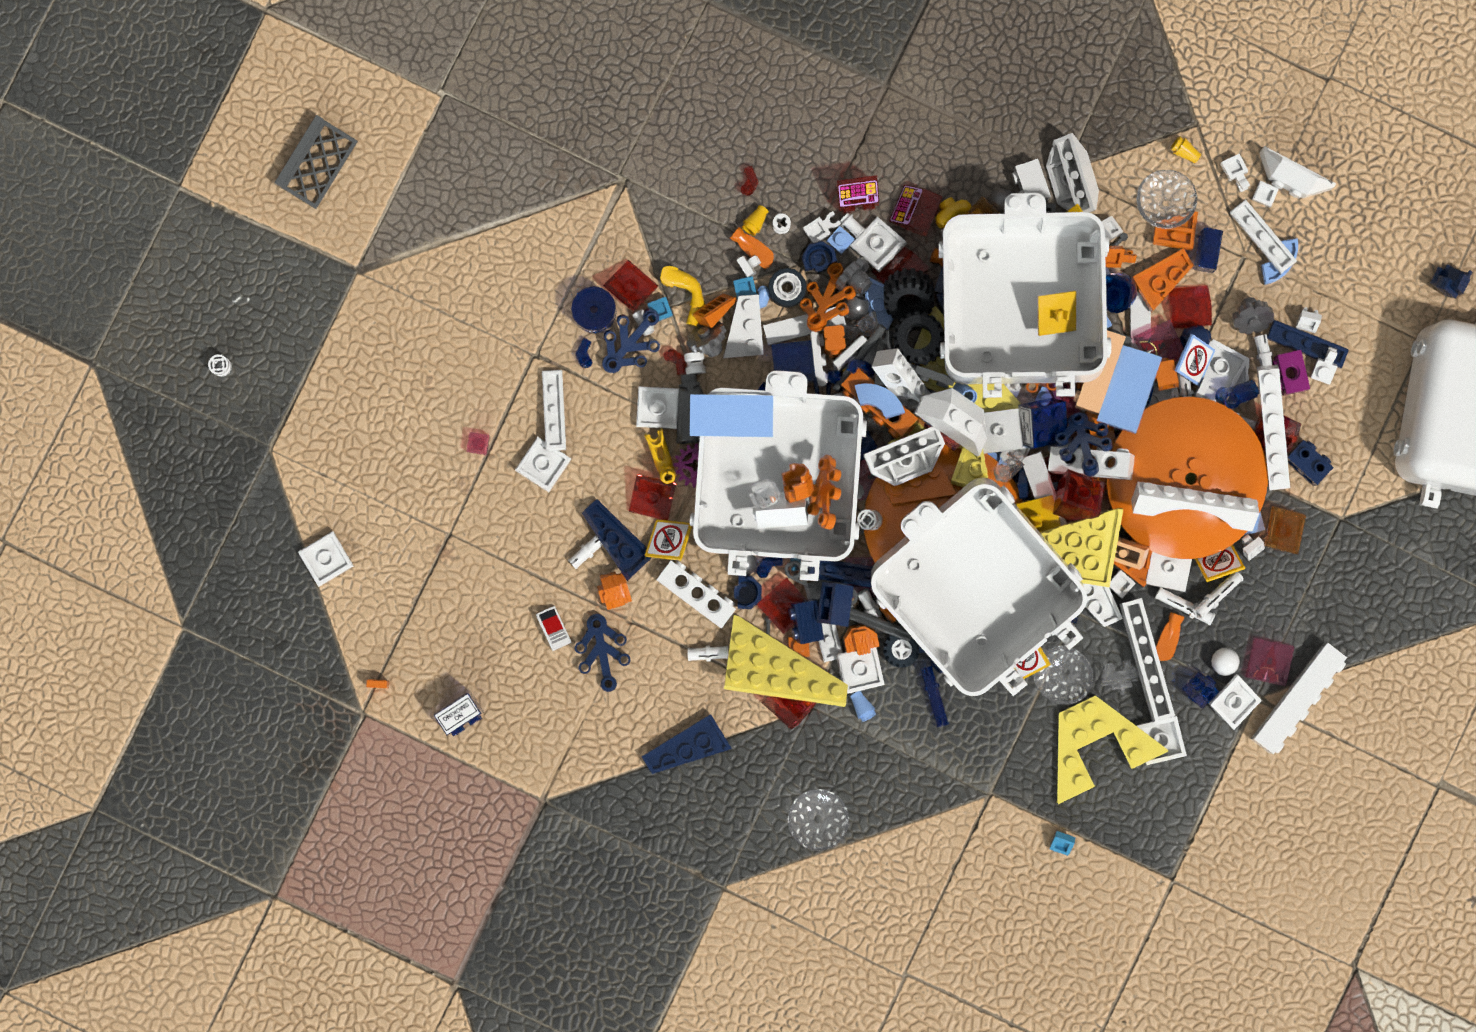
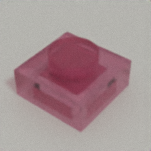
(478, 443)

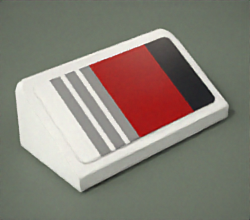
(553, 628)

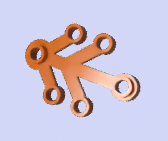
(818, 320)
(828, 490)

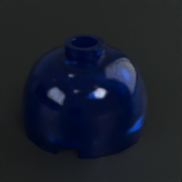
(1120, 292)

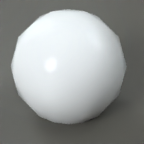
(1225, 661)

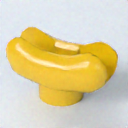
(951, 209)

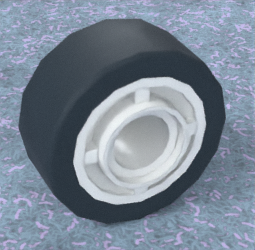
(784, 276)

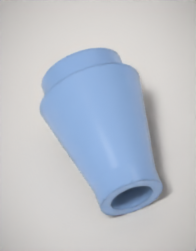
(862, 706)

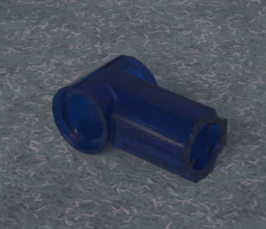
(1237, 394)

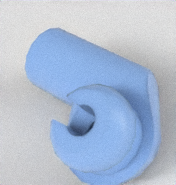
(763, 296)

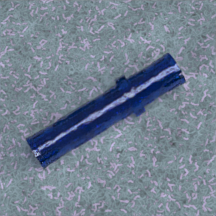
(931, 687)

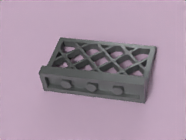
(300, 153)

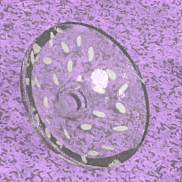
(1169, 187)
(1062, 686)
(823, 834)

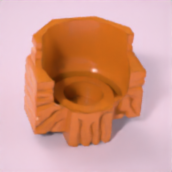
(797, 483)
(614, 590)
(860, 639)

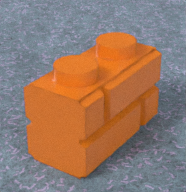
(834, 340)

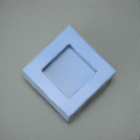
(840, 240)

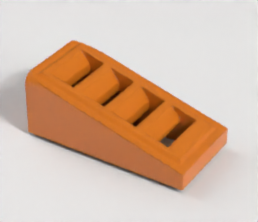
(714, 310)

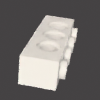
(899, 378)
(1121, 470)
(676, 569)

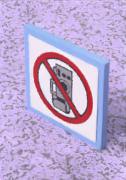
(1194, 360)

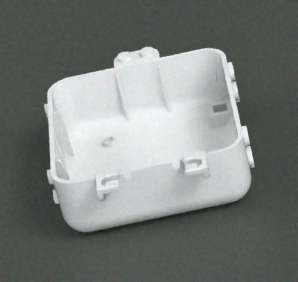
(992, 290)
(1440, 412)
(803, 433)
(978, 587)

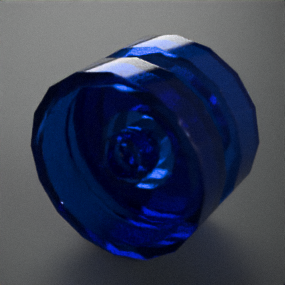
(598, 321)

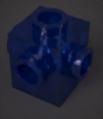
(1201, 689)

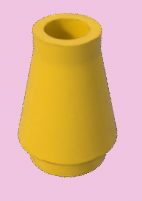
(1184, 149)
(755, 220)

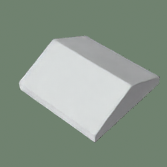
(1235, 702)
(1168, 735)

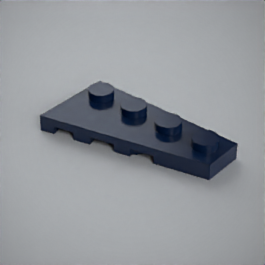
(619, 542)
(690, 745)

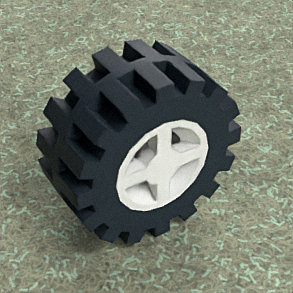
(897, 654)

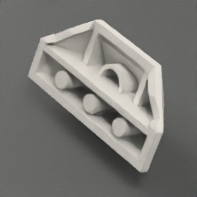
(1072, 174)
(1293, 176)
(956, 418)
(906, 457)

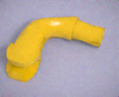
(673, 277)
(661, 456)

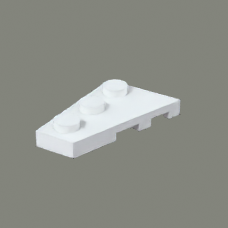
(745, 330)
(1102, 604)

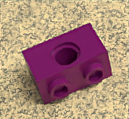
(1294, 361)

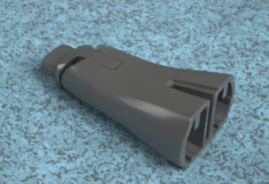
(688, 386)

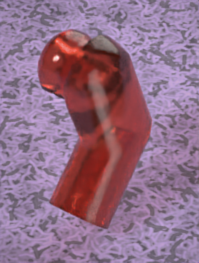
(751, 183)
(678, 359)

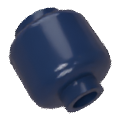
(1197, 330)

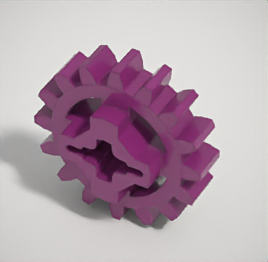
(682, 465)

